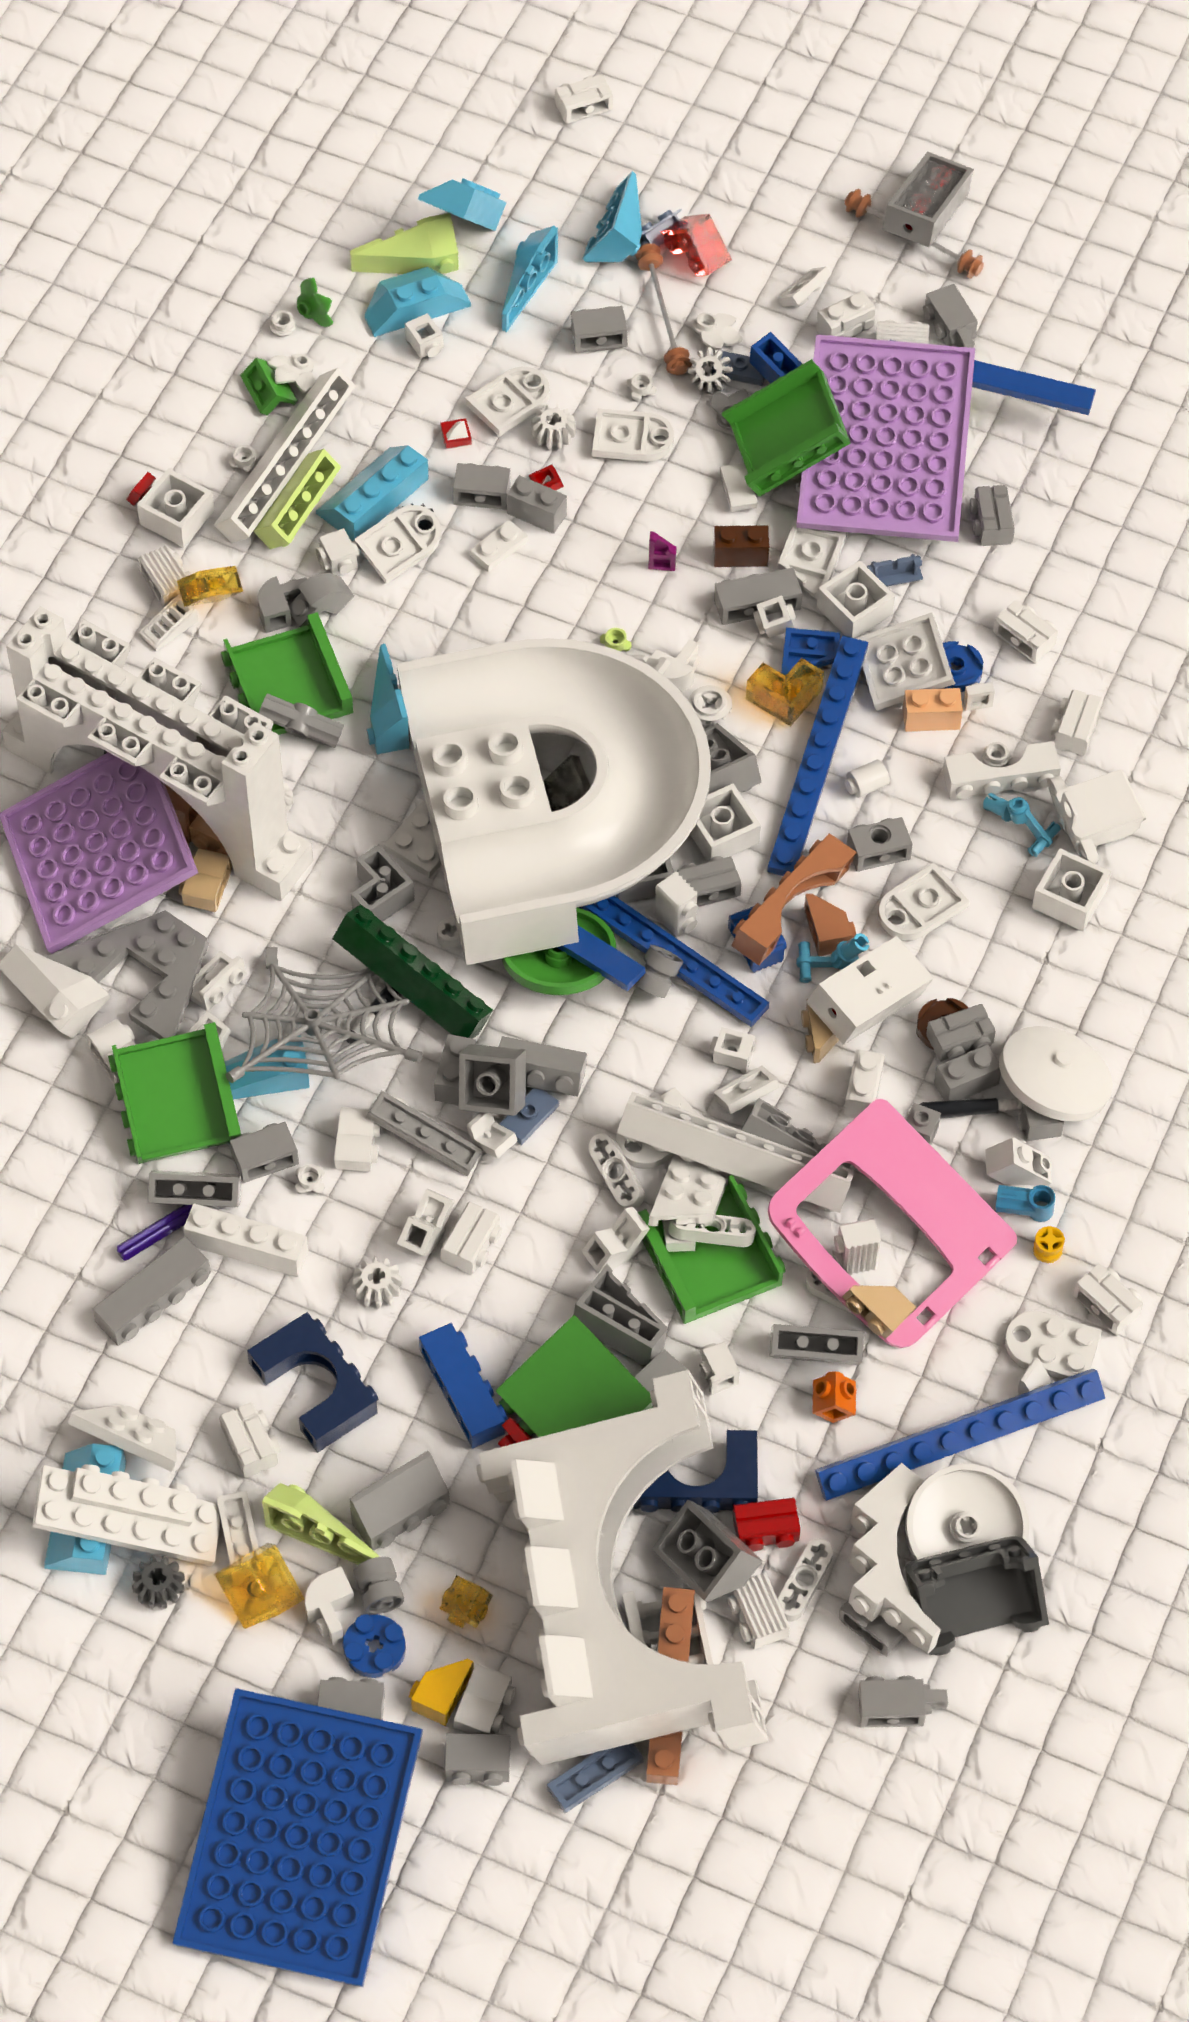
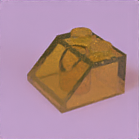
(259, 1586)

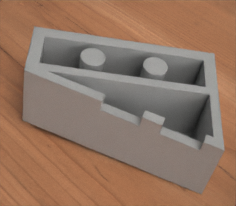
(620, 1318)

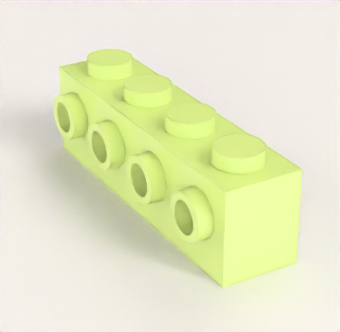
(297, 499)

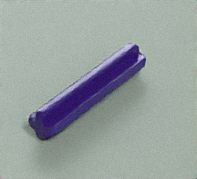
(154, 1233)

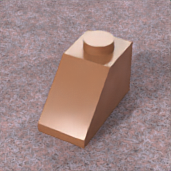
(827, 924)

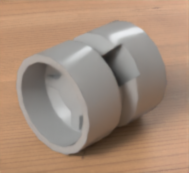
(658, 969)
(378, 1583)

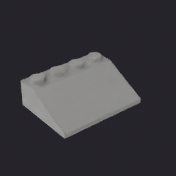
(730, 761)

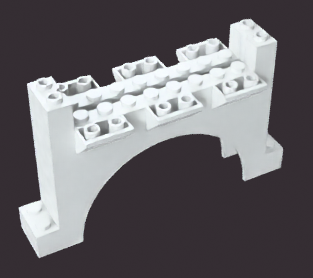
(217, 762)
(573, 1503)

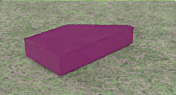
(661, 553)

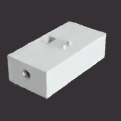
(869, 990)

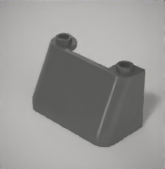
(979, 1589)

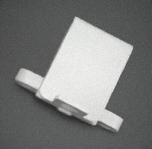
(1096, 811)

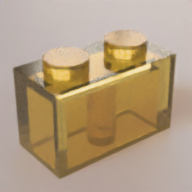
(209, 586)

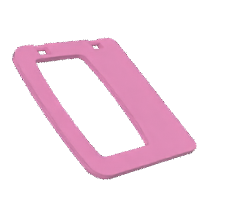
(922, 1186)

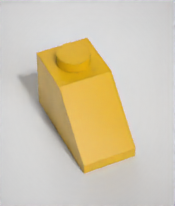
(441, 1690)

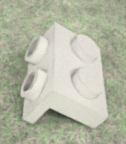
(217, 980)

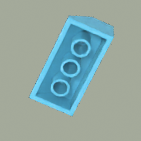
(467, 201)
(376, 491)
(77, 1553)

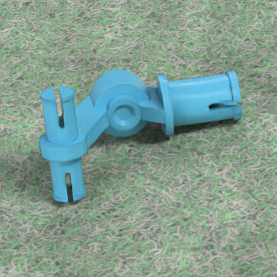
(1020, 813)
(844, 955)

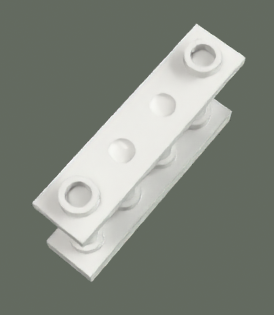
(636, 1611)

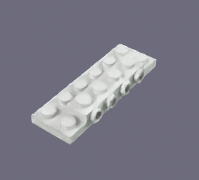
(127, 1513)

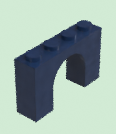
(305, 1343)
(733, 1487)

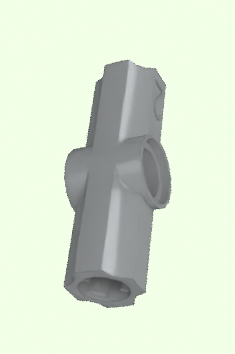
(301, 720)

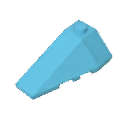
(532, 265)

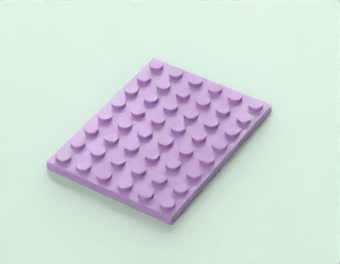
(906, 436)

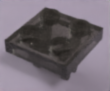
(566, 783)

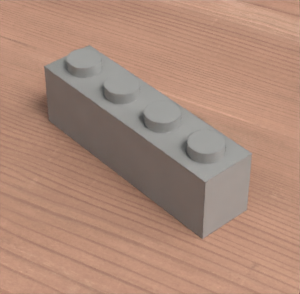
(152, 1291)

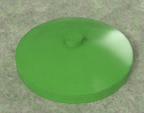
(553, 970)

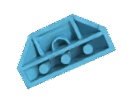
(411, 296)

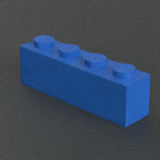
(772, 358)
(462, 1384)

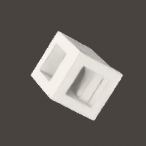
(425, 341)
(733, 1049)
(718, 1367)

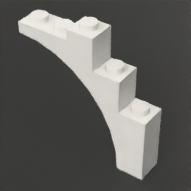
(875, 1555)

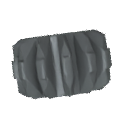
(158, 1593)

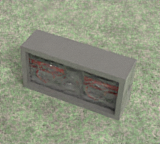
(928, 199)

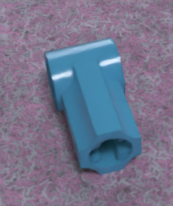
(1022, 1201)

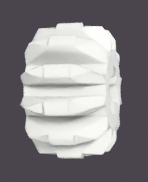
(701, 374)
(553, 427)
(383, 1291)

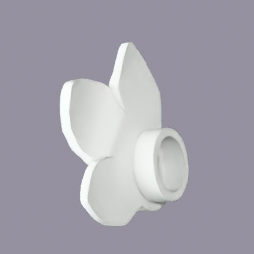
(717, 330)
(293, 369)

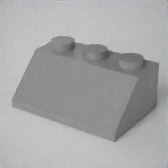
(399, 1502)
(705, 1553)

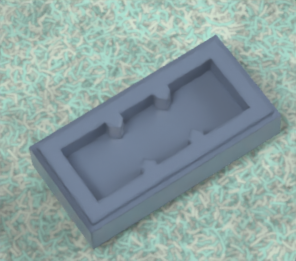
(742, 369)
(537, 1109)

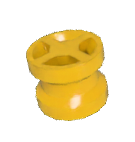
(1053, 1239)

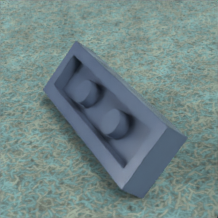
(593, 1775)

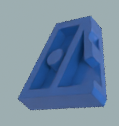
(812, 645)

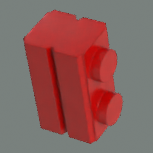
(767, 1523)

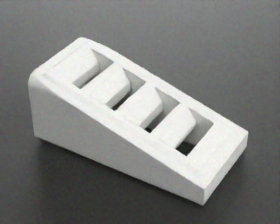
(171, 610)

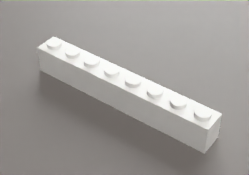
(284, 455)
(726, 1149)

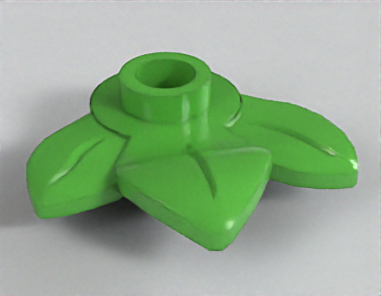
(314, 305)

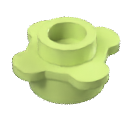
(616, 635)

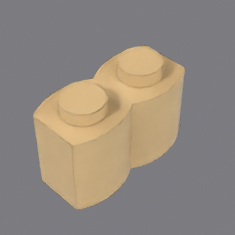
(207, 886)

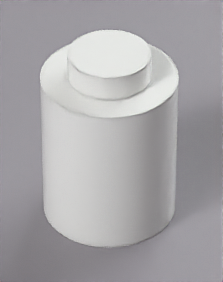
(867, 778)

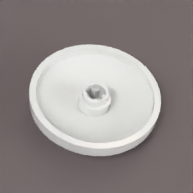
(1055, 1073)
(963, 1509)

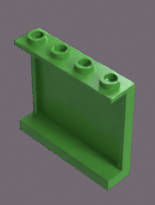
(787, 427)
(292, 667)
(175, 1094)
(715, 1273)
(571, 1384)

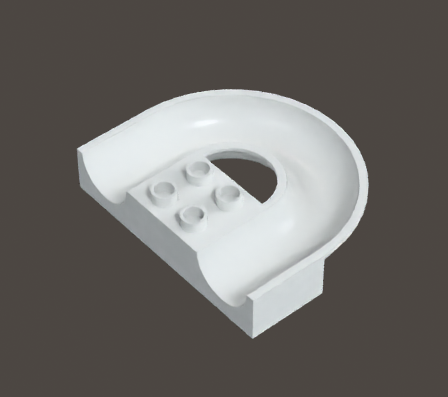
(503, 853)

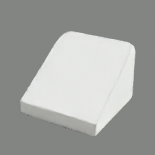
(1033, 1377)

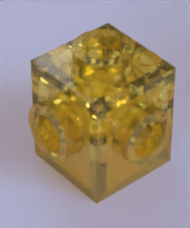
(465, 1603)

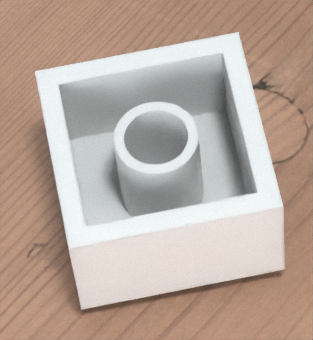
(175, 507)
(855, 600)
(725, 825)
(1071, 889)

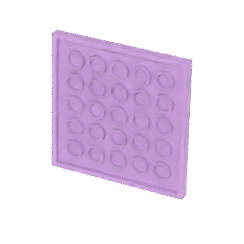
(96, 847)

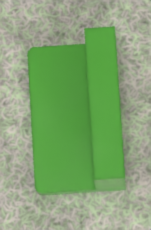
(263, 389)

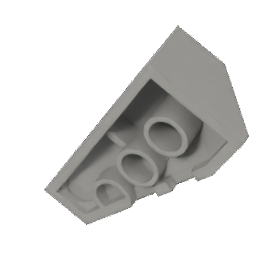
(774, 1125)

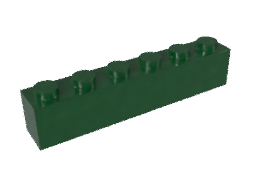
(412, 973)

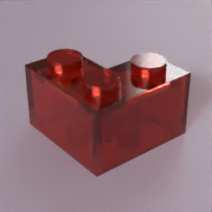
(700, 242)

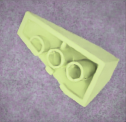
(425, 245)
(301, 1517)

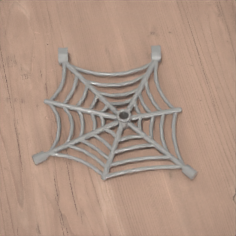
(315, 1021)

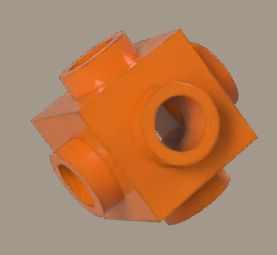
(834, 1397)

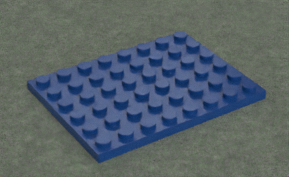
(298, 1837)

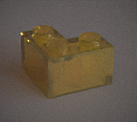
(785, 695)

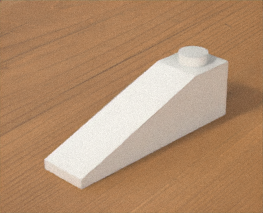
(57, 991)

